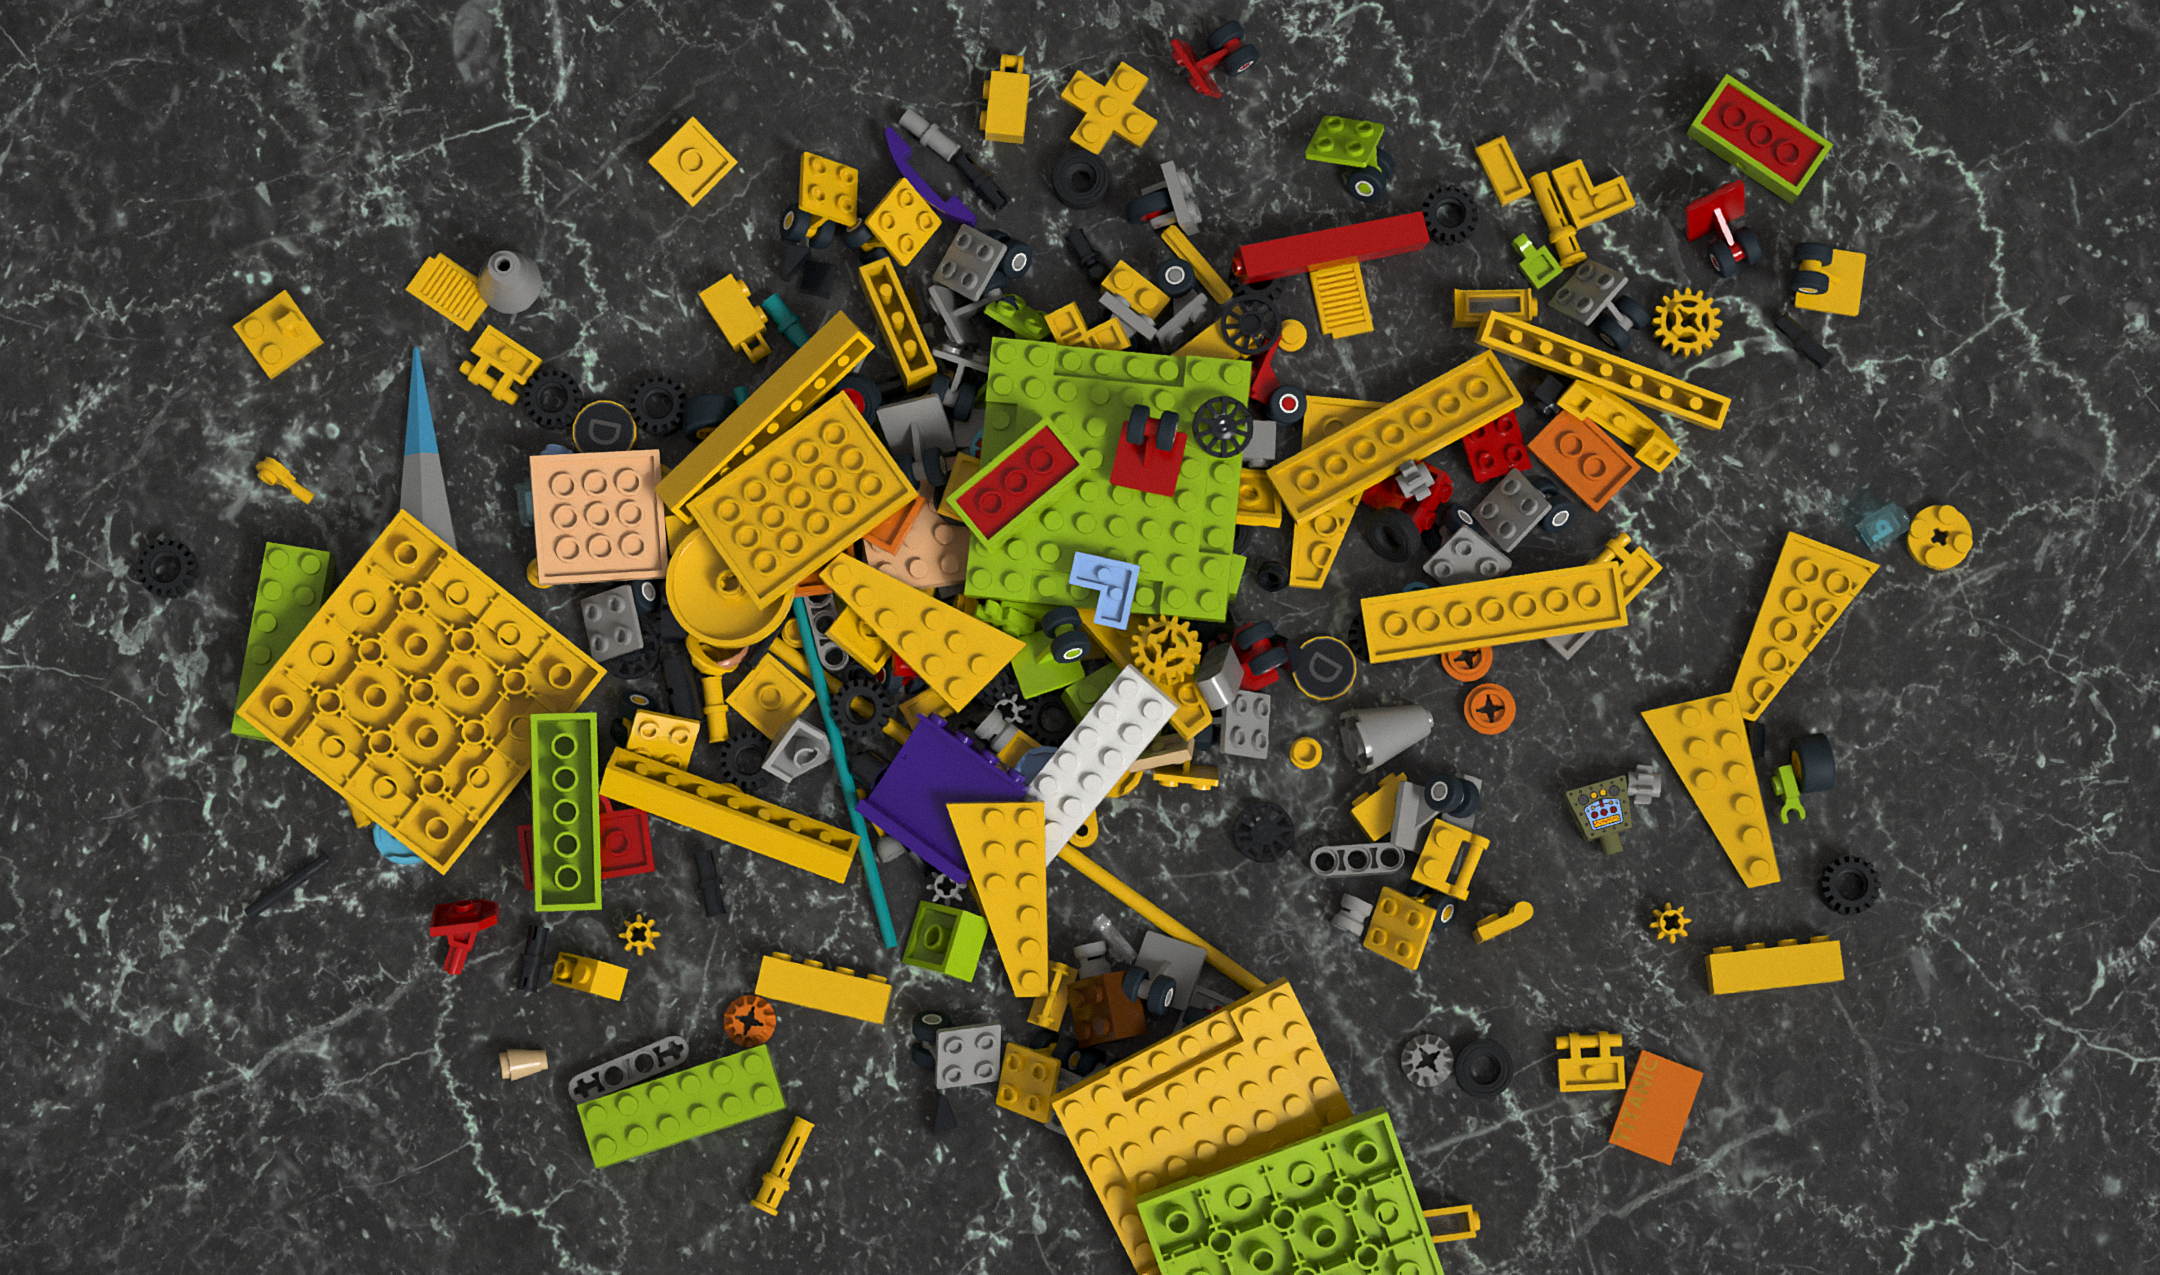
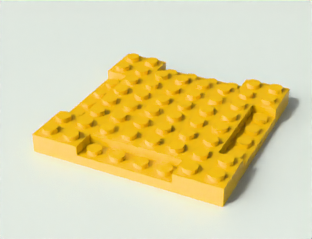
(419, 691)
(1199, 1104)

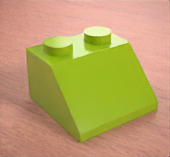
(946, 941)

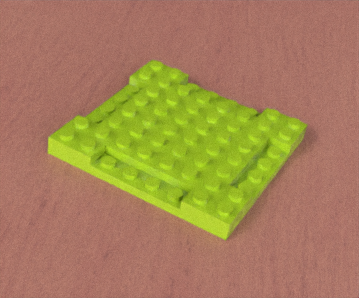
(1088, 395)
(1301, 1209)

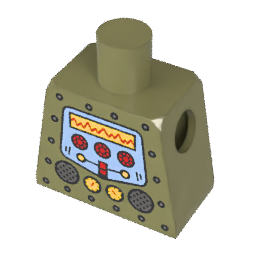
(1601, 812)

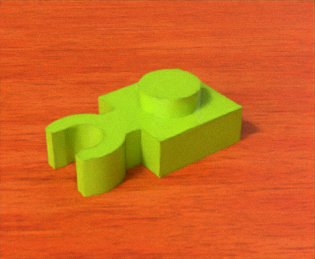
(1006, 620)

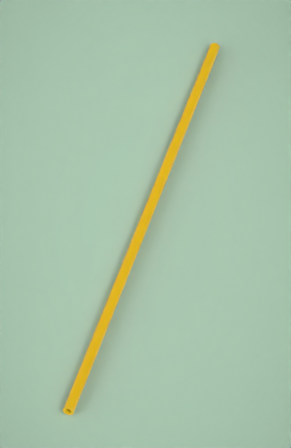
(1068, 852)

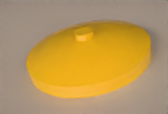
(712, 600)

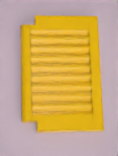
(449, 291)
(1341, 301)

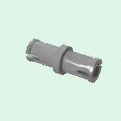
(929, 134)

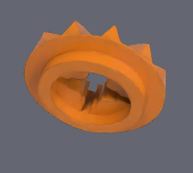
(1461, 671)
(1499, 697)
(757, 1034)

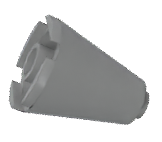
(509, 282)
(1381, 733)

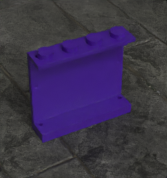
(926, 774)

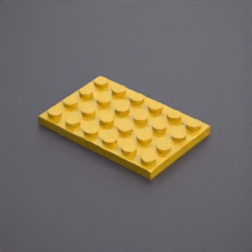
(802, 500)

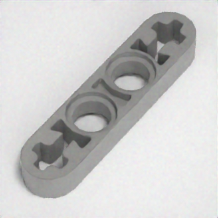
(628, 1066)

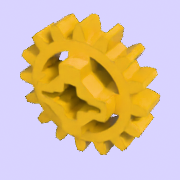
(1677, 314)
(1178, 657)

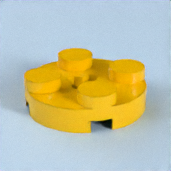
(1932, 554)

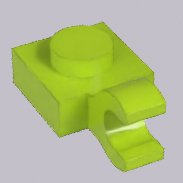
(1538, 265)
(1786, 786)

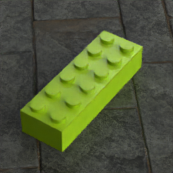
(289, 595)
(565, 812)
(681, 1106)

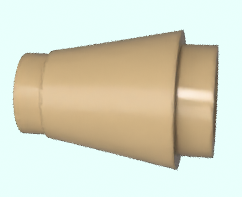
(521, 1063)

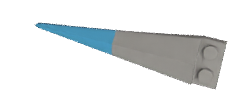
(422, 479)

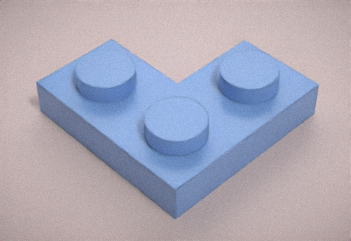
(1116, 585)

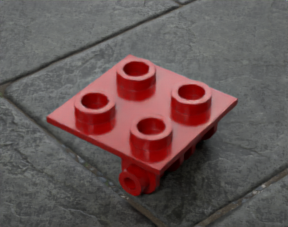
(1496, 449)

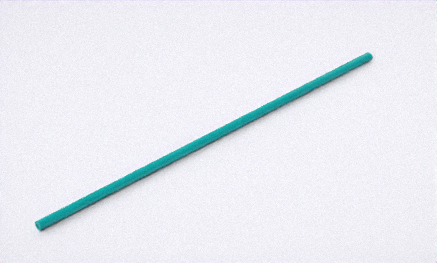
(839, 756)

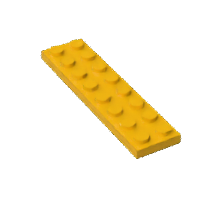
(1394, 435)
(1494, 612)

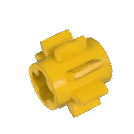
(1679, 923)
(630, 936)

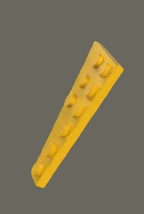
(1320, 538)
(1800, 605)
(937, 641)
(1193, 711)
(1715, 762)
(1008, 865)

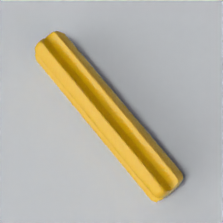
(1203, 270)

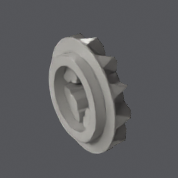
(1411, 1058)

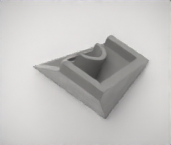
(796, 750)

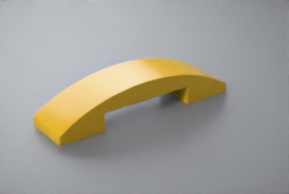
(1622, 420)

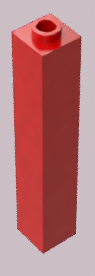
(1330, 248)

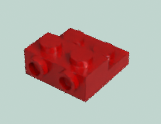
(1389, 494)

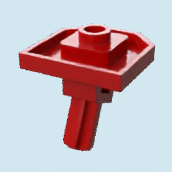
(460, 924)

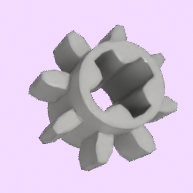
(1415, 480)
(1015, 709)
(1643, 784)
(939, 880)

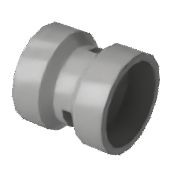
(996, 731)
(1352, 914)
(1093, 967)

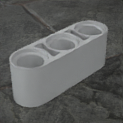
(816, 614)
(1219, 676)
(1341, 867)

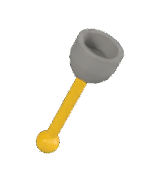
(887, 846)

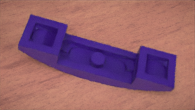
(952, 210)

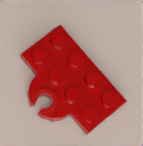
(623, 843)

